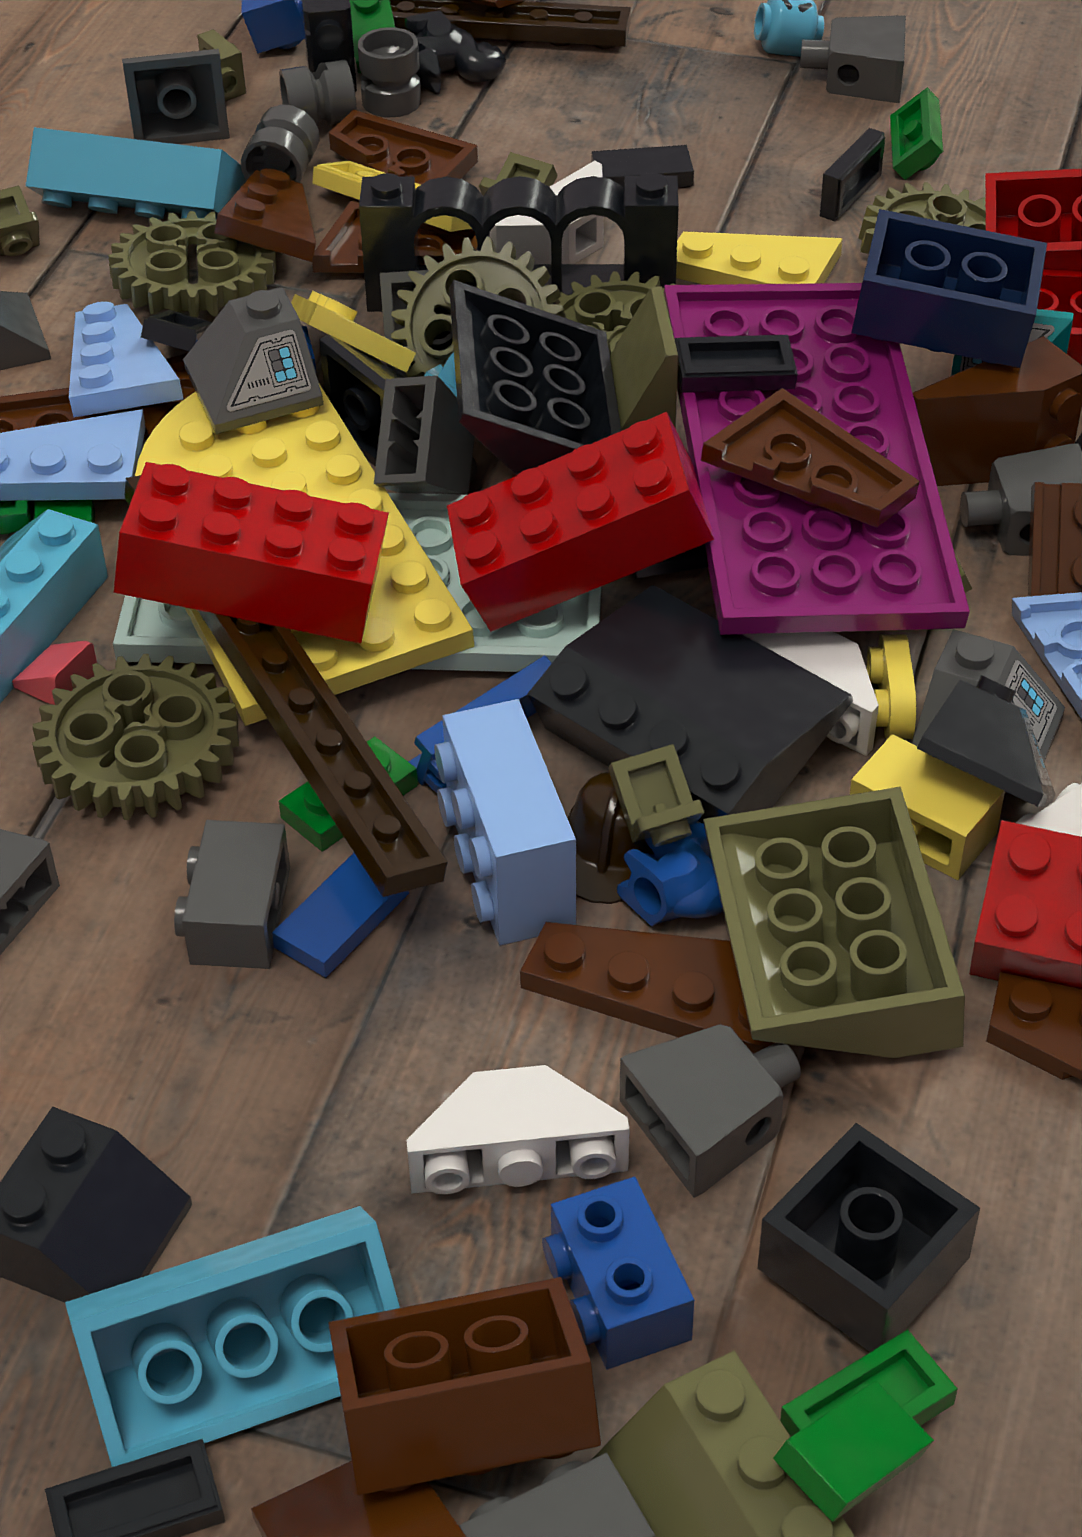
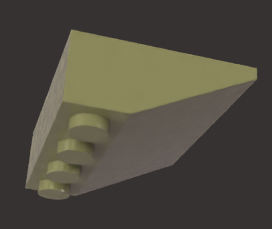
(837, 927)

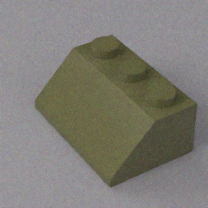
(706, 1461)

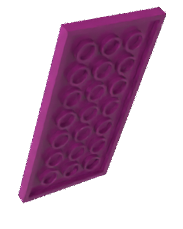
(782, 558)

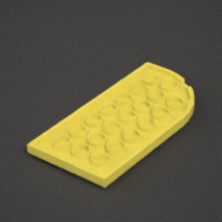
(313, 452)

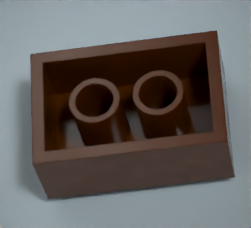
(464, 1385)

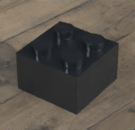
(867, 1238)

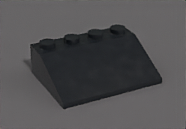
(529, 379)
(668, 678)

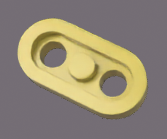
(892, 670)

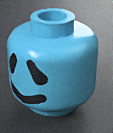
(785, 23)

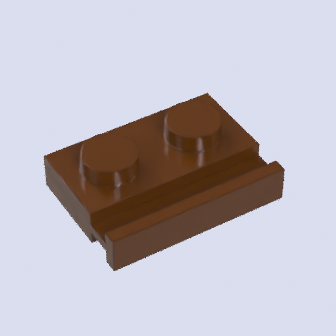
(1055, 539)

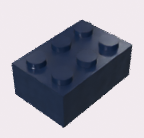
(950, 288)

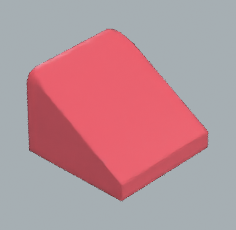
(54, 668)

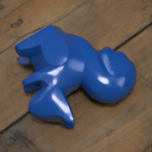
(672, 881)

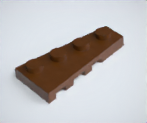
(641, 978)

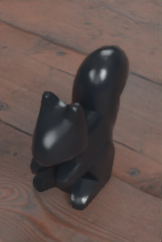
(450, 48)

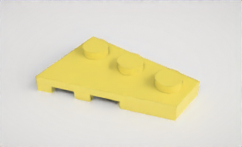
(755, 258)
(339, 322)

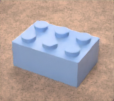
(506, 821)

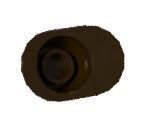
(601, 841)

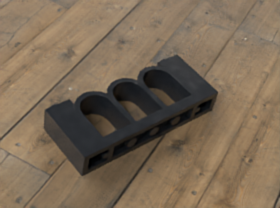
(643, 210)

